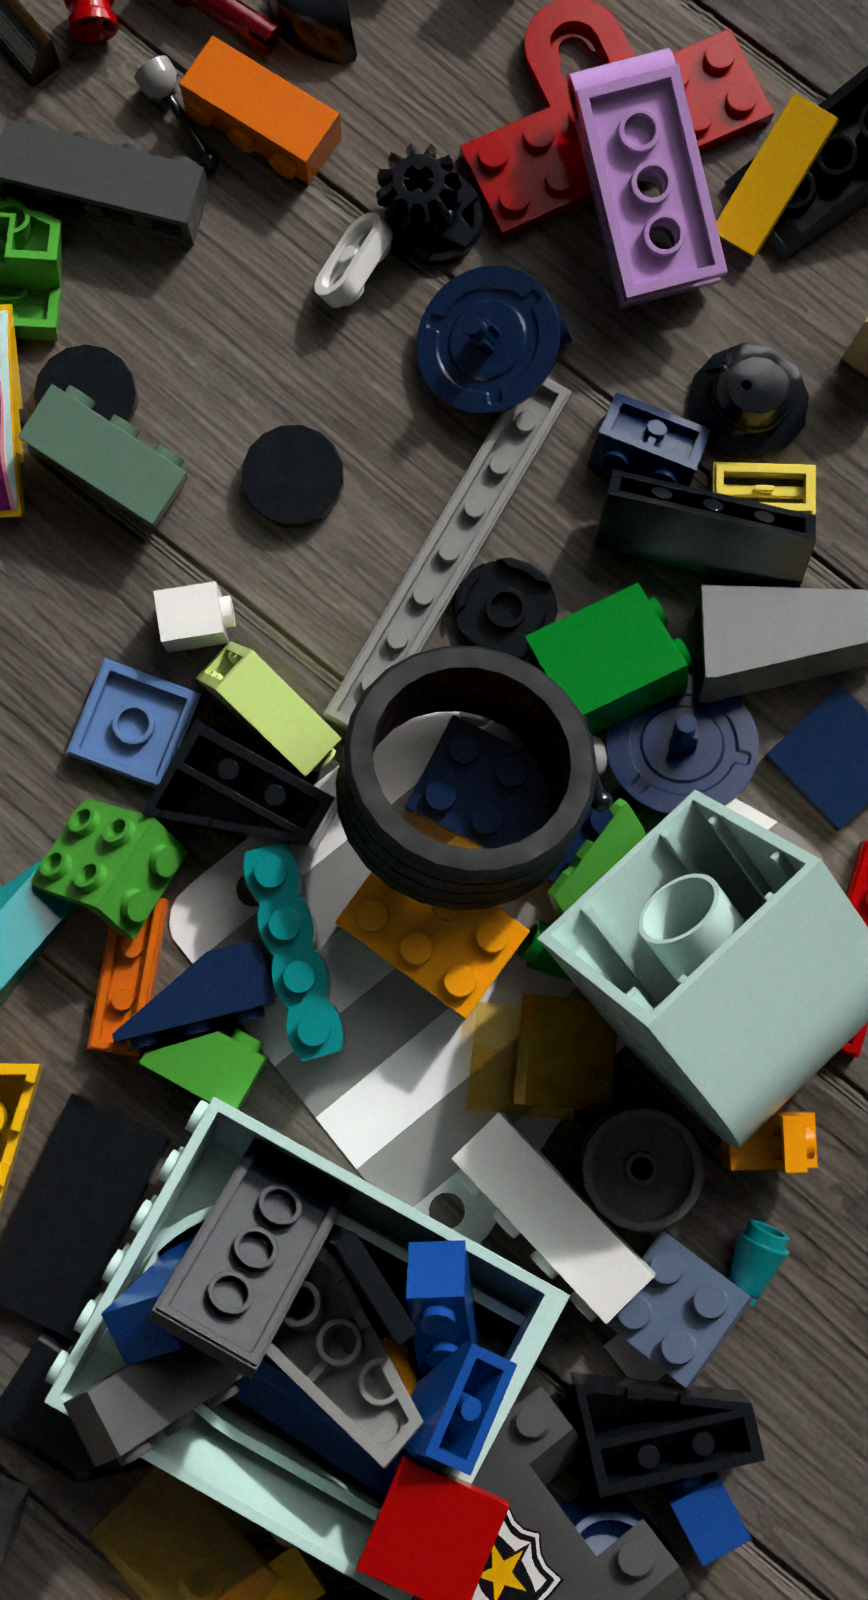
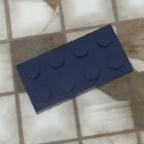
(492, 792)

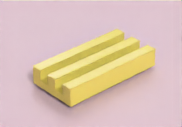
(723, 470)

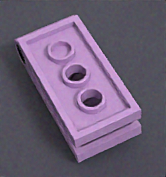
(639, 129)

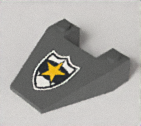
(538, 1545)

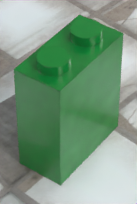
(612, 657)

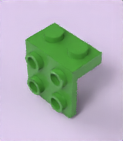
(111, 864)

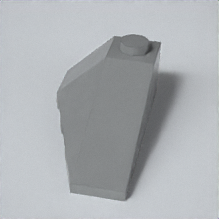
(342, 1364)

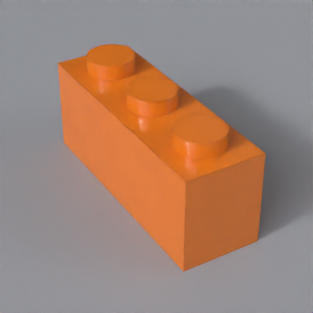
(260, 111)

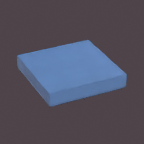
(133, 723)

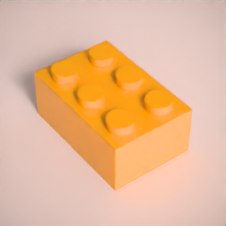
(437, 948)

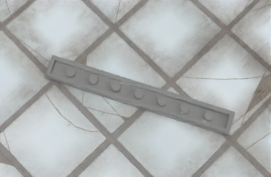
(453, 543)

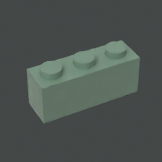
(104, 454)

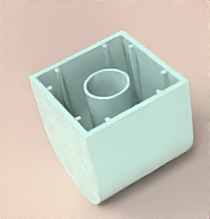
(720, 962)

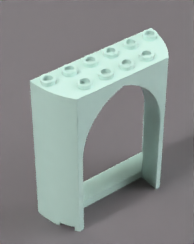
(221, 1449)

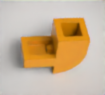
(781, 1143)

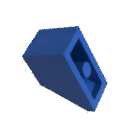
(460, 1405)

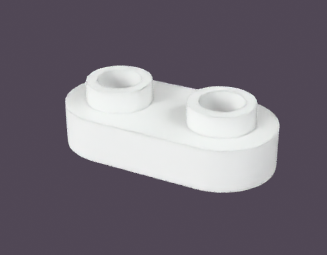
(353, 260)

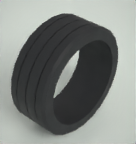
(487, 686)

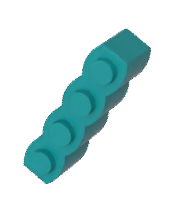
(291, 936)

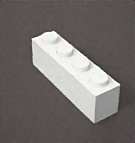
(553, 1217)

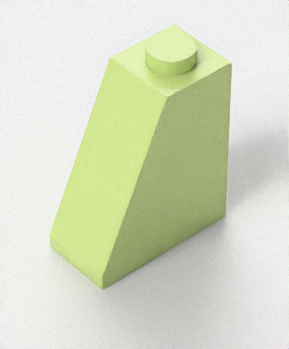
(270, 708)

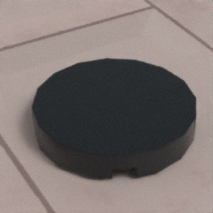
(94, 373)
(293, 476)
(503, 605)

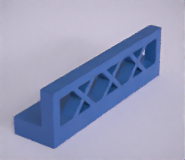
(295, 1412)

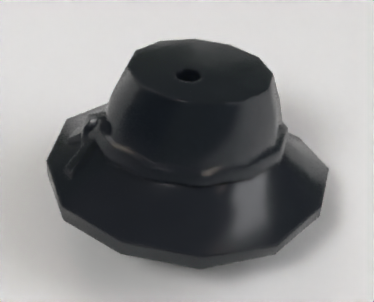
(754, 419)

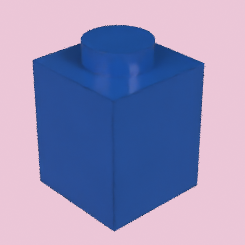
(707, 1516)

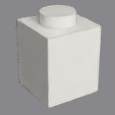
(193, 616)

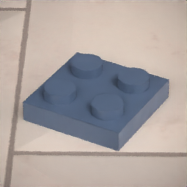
(681, 1311)

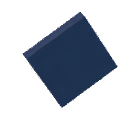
(828, 758)

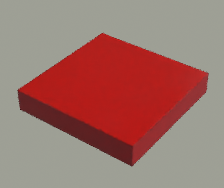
(432, 1533)

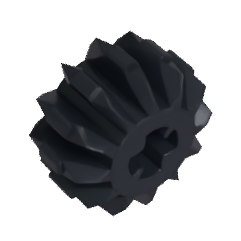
(419, 172)

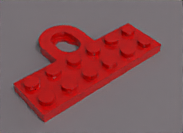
(537, 164)

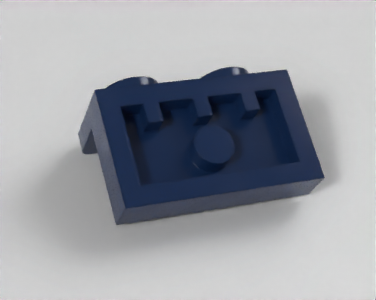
(648, 442)

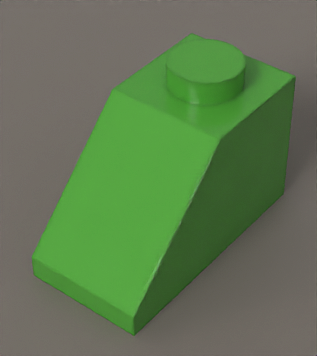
(212, 1065)

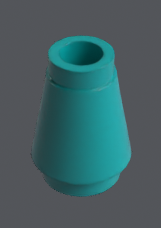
(757, 1257)

